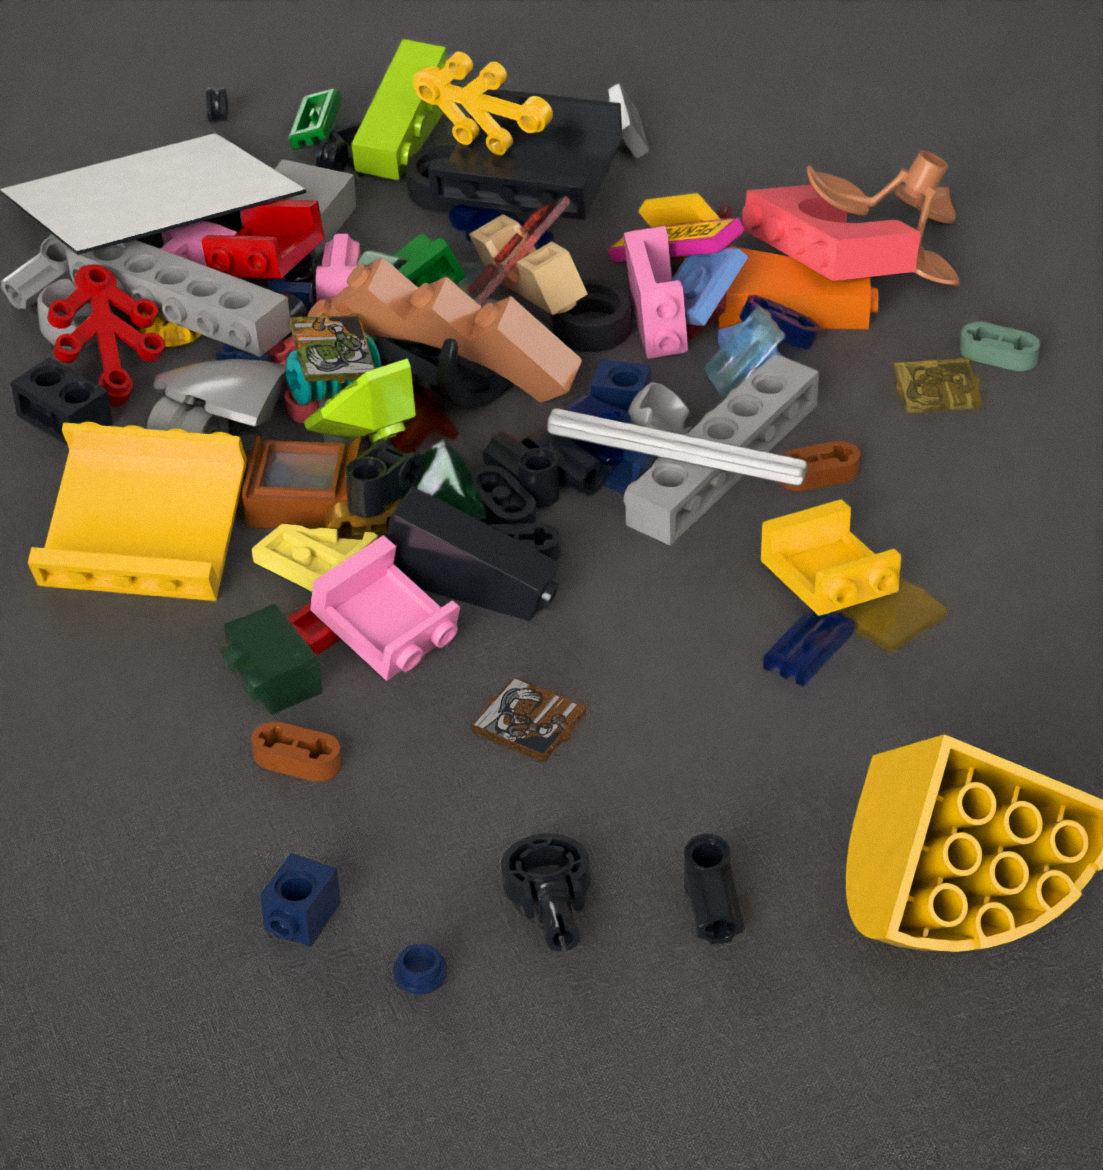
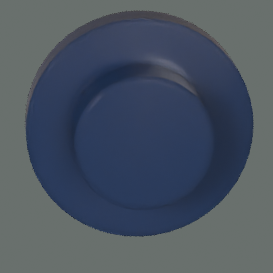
(420, 969)

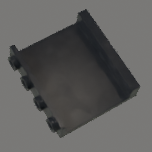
(539, 166)

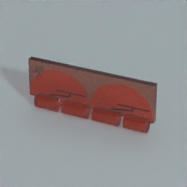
(515, 249)

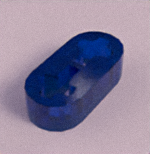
(797, 327)

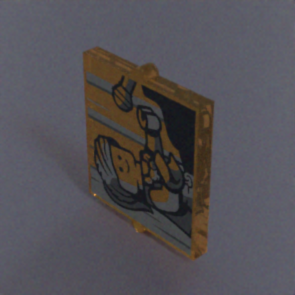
(529, 719)

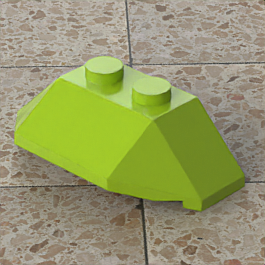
(370, 406)

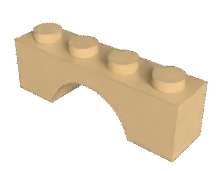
(542, 276)

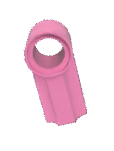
(339, 260)

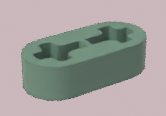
(999, 346)

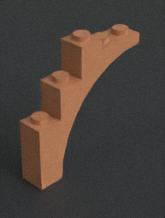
(495, 335)

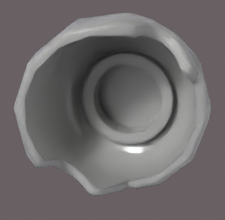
(659, 409)

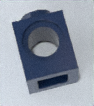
(619, 382)
(300, 899)

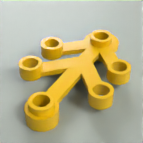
(435, 88)

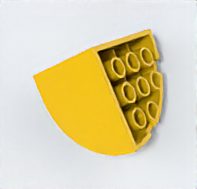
(965, 848)

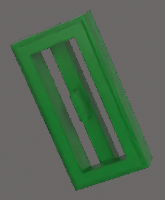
(321, 117)

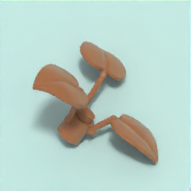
(919, 192)

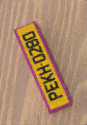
(690, 238)

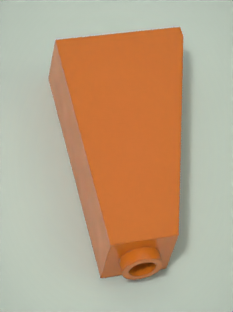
(802, 289)

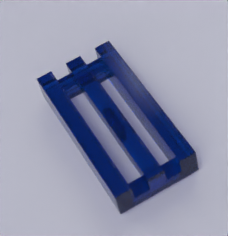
(816, 647)

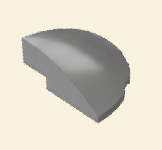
(230, 387)

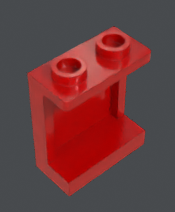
(270, 243)

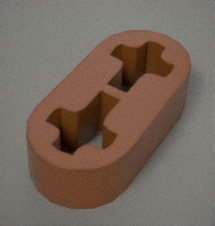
(827, 464)
(296, 751)

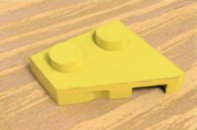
(306, 553)

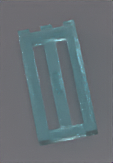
(744, 351)

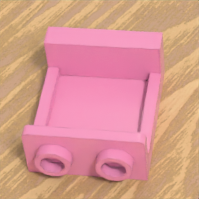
(654, 297)
(382, 610)

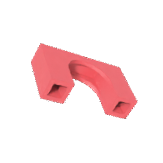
(818, 236)

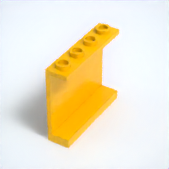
(142, 512)

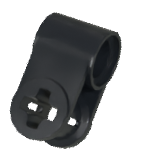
(381, 478)

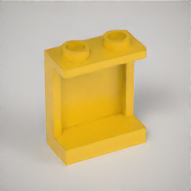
(826, 561)

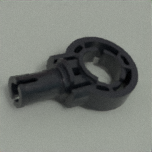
(548, 890)

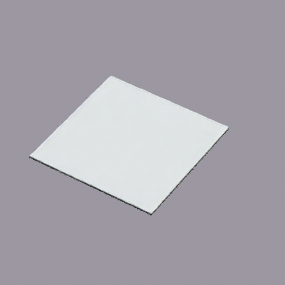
(149, 193)

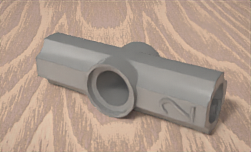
(30, 279)

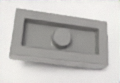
(632, 129)

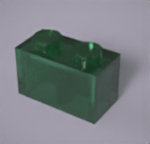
(272, 659)

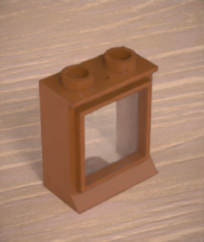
(295, 482)

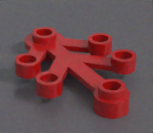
(98, 287)

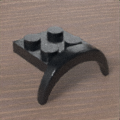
(443, 373)

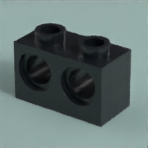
(59, 395)

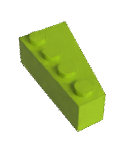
(397, 117)

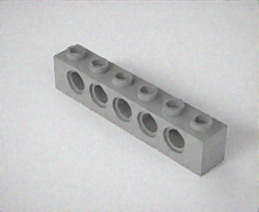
(194, 295)
(752, 417)

